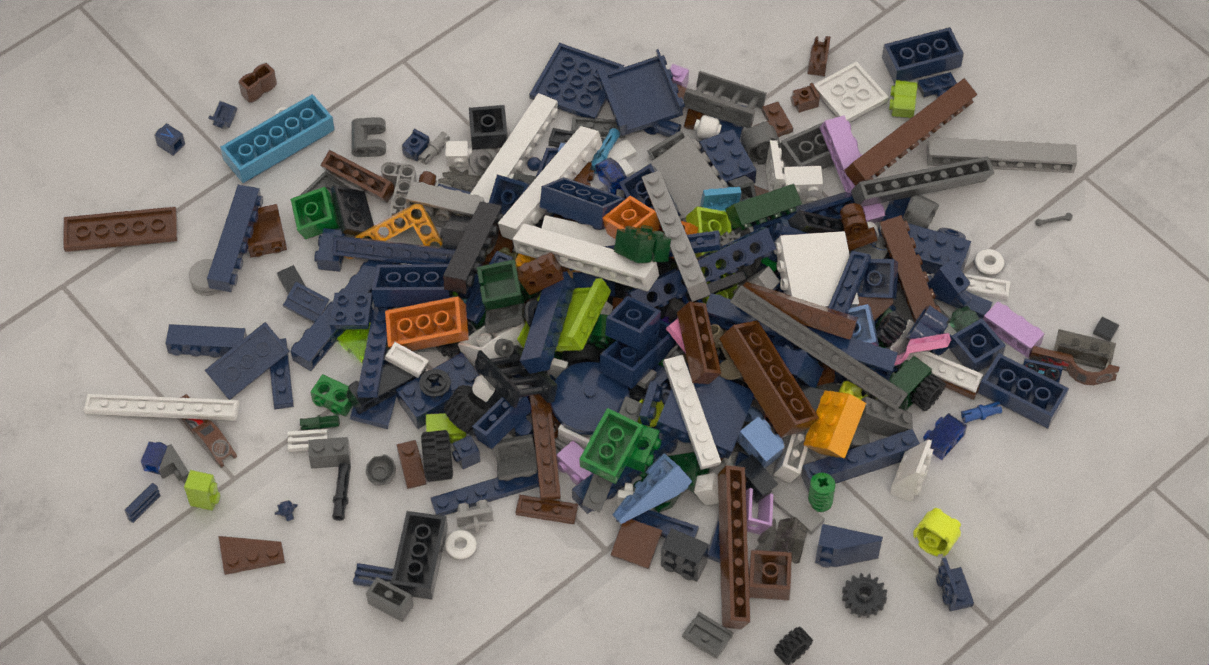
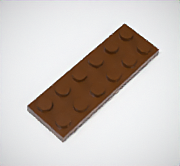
(120, 229)

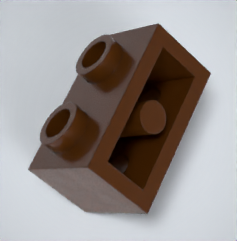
(540, 273)

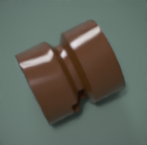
(853, 218)

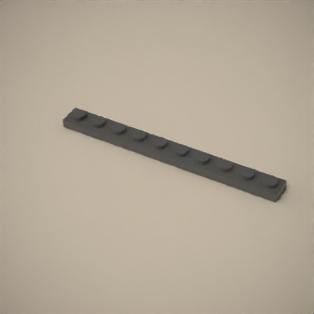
(819, 347)

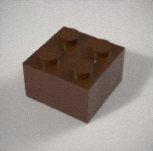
(770, 575)

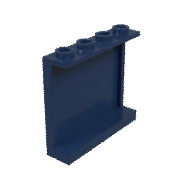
(641, 94)
(723, 406)

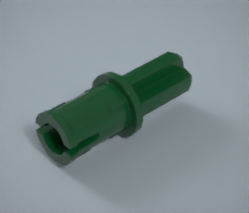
(319, 422)

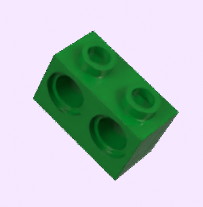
(336, 392)

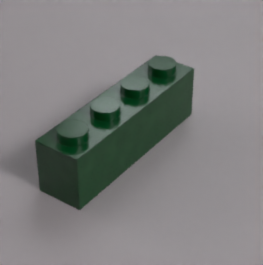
(763, 206)

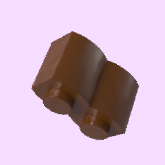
(258, 82)

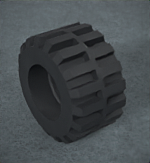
(465, 409)
(437, 455)

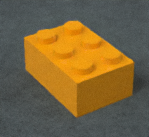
(836, 424)

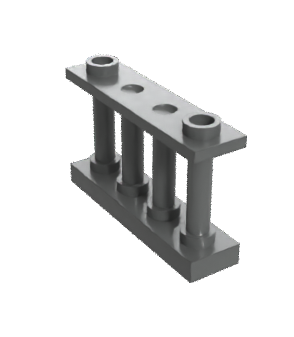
(720, 108)

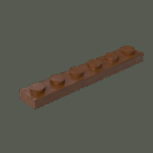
(545, 448)

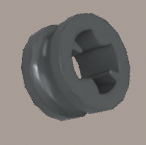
(504, 342)

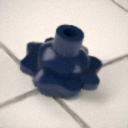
(286, 509)

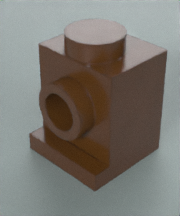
(805, 98)

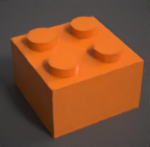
(630, 213)

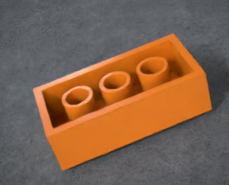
(428, 324)

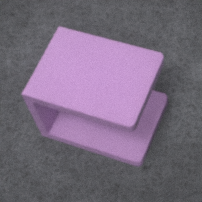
(765, 513)

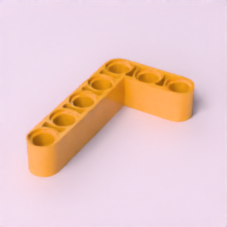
(410, 221)

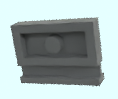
(707, 635)

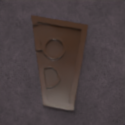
(249, 554)

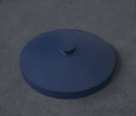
(584, 397)

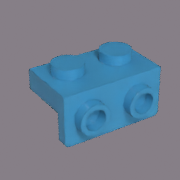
(720, 198)

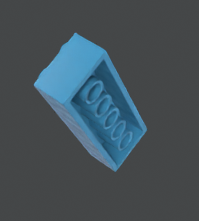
(277, 138)

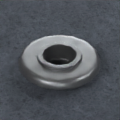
(475, 164)

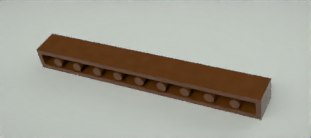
(910, 132)

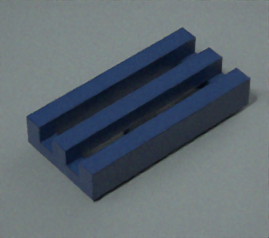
(142, 502)
(370, 568)

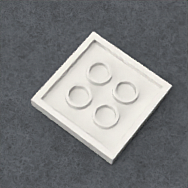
(851, 92)

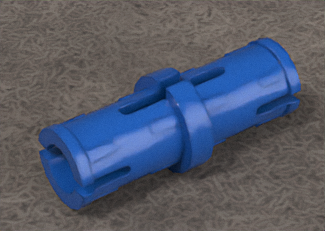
(981, 412)

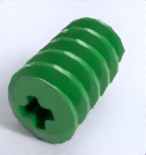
(821, 492)

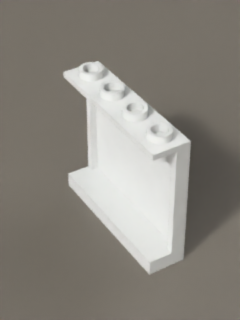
(812, 265)

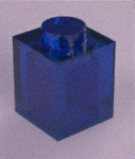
(153, 457)

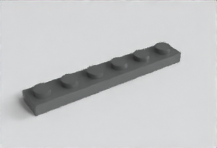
(599, 487)

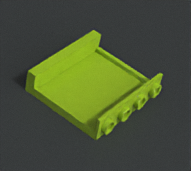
(581, 316)

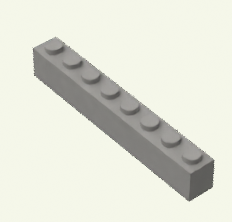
(1004, 154)
(673, 228)

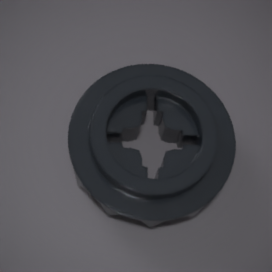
(433, 376)

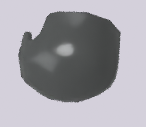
(381, 470)

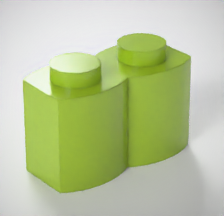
(904, 99)

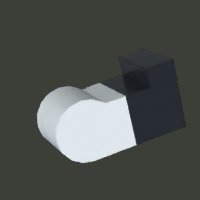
(485, 391)

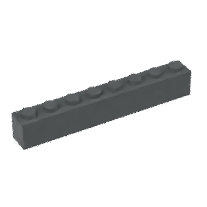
(922, 181)

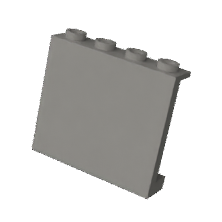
(687, 174)

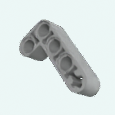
(402, 177)

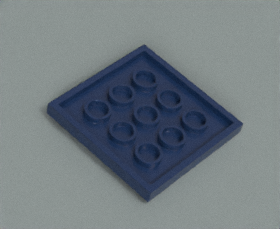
(574, 81)

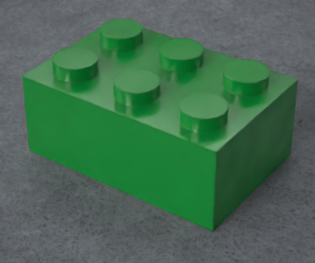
(611, 446)

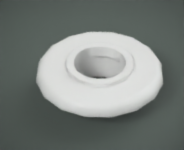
(992, 255)
(460, 536)

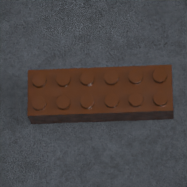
(769, 378)

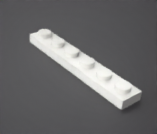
(691, 412)

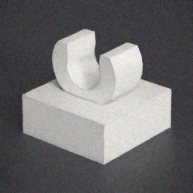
(623, 493)

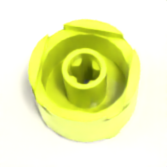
(937, 532)

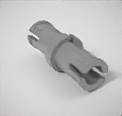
(434, 148)

